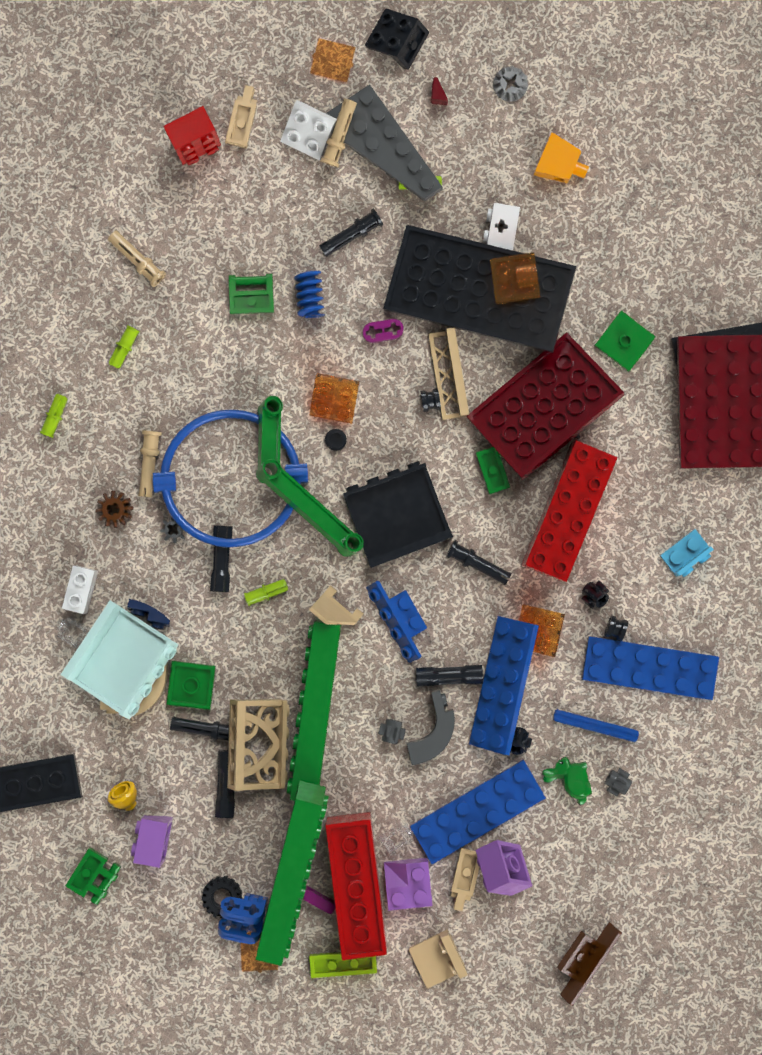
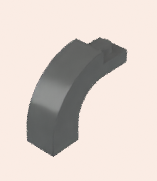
(436, 741)

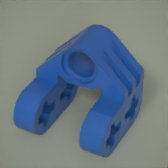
(244, 916)

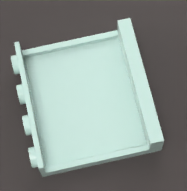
(120, 660)

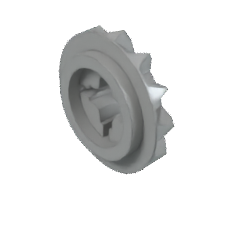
(512, 93)

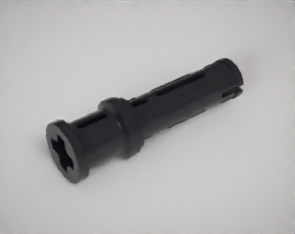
(360, 227)
(469, 558)
(214, 730)

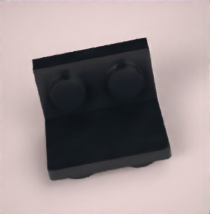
(398, 37)

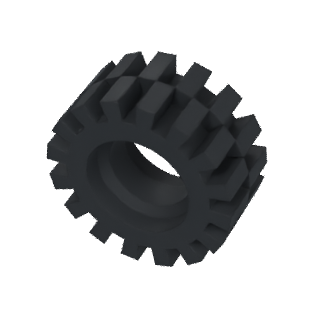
(215, 884)

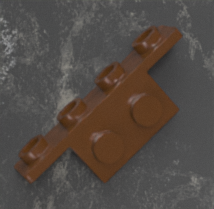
(585, 959)

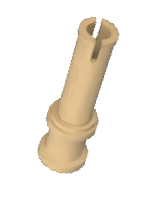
(336, 142)
(144, 265)
(149, 453)

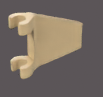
(332, 612)

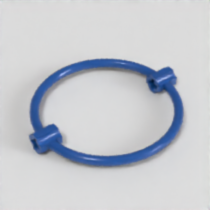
(166, 481)

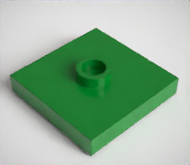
(625, 341)
(191, 685)

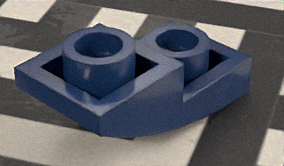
(154, 616)

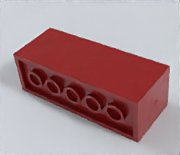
(569, 511)
(356, 886)

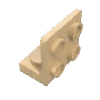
(438, 959)

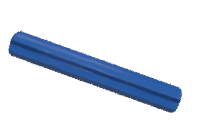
(595, 725)

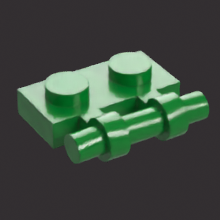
(87, 872)

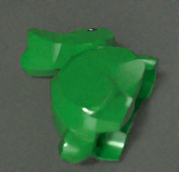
(573, 777)

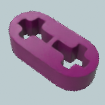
(384, 336)
(319, 900)

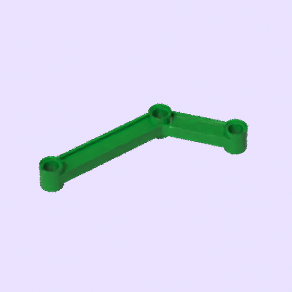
(289, 489)

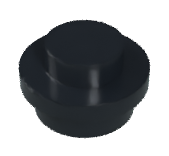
(335, 439)

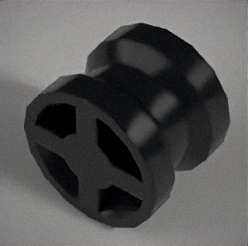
(430, 400)
(616, 628)

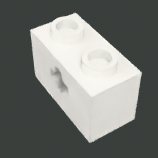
(507, 216)
(80, 589)

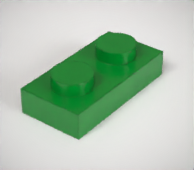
(492, 470)

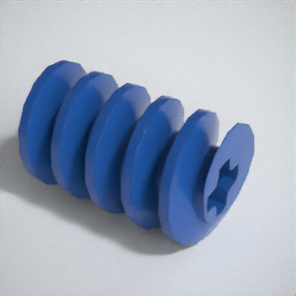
(308, 294)

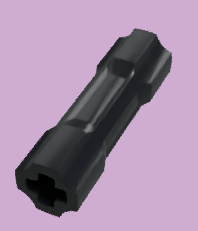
(220, 575)
(449, 675)
(225, 797)

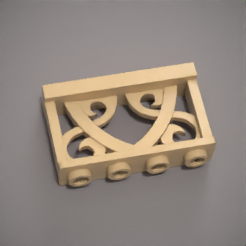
(237, 737)

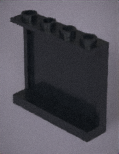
(397, 514)

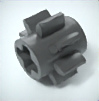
(167, 530)
(392, 731)
(618, 782)

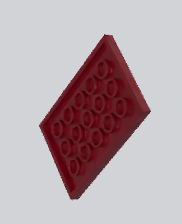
(720, 401)
(545, 406)

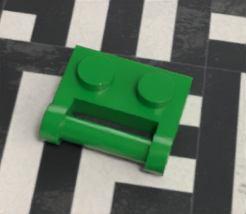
(251, 301)

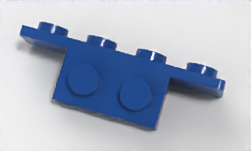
(400, 618)

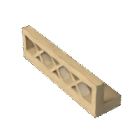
(454, 358)

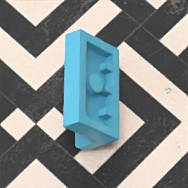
(686, 554)

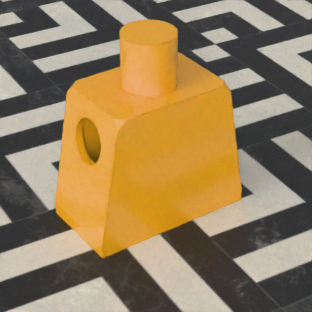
(560, 161)

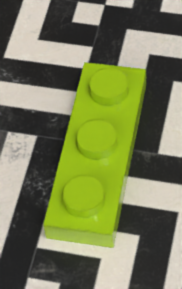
(332, 965)

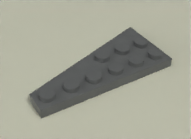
(384, 144)

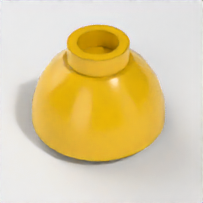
(123, 796)

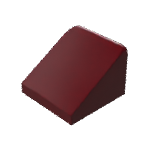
(438, 95)

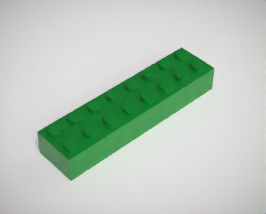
(316, 705)
(292, 873)

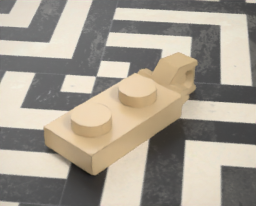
(242, 119)
(464, 877)

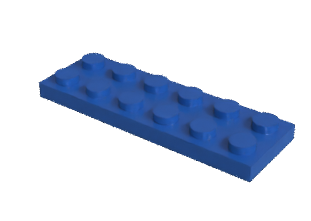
(650, 668)
(503, 685)
(477, 811)

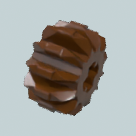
(116, 516)

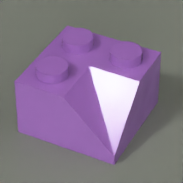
(152, 840)
(503, 868)
(408, 884)

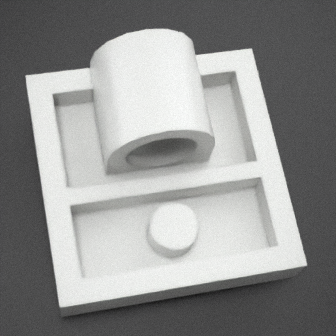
(308, 130)

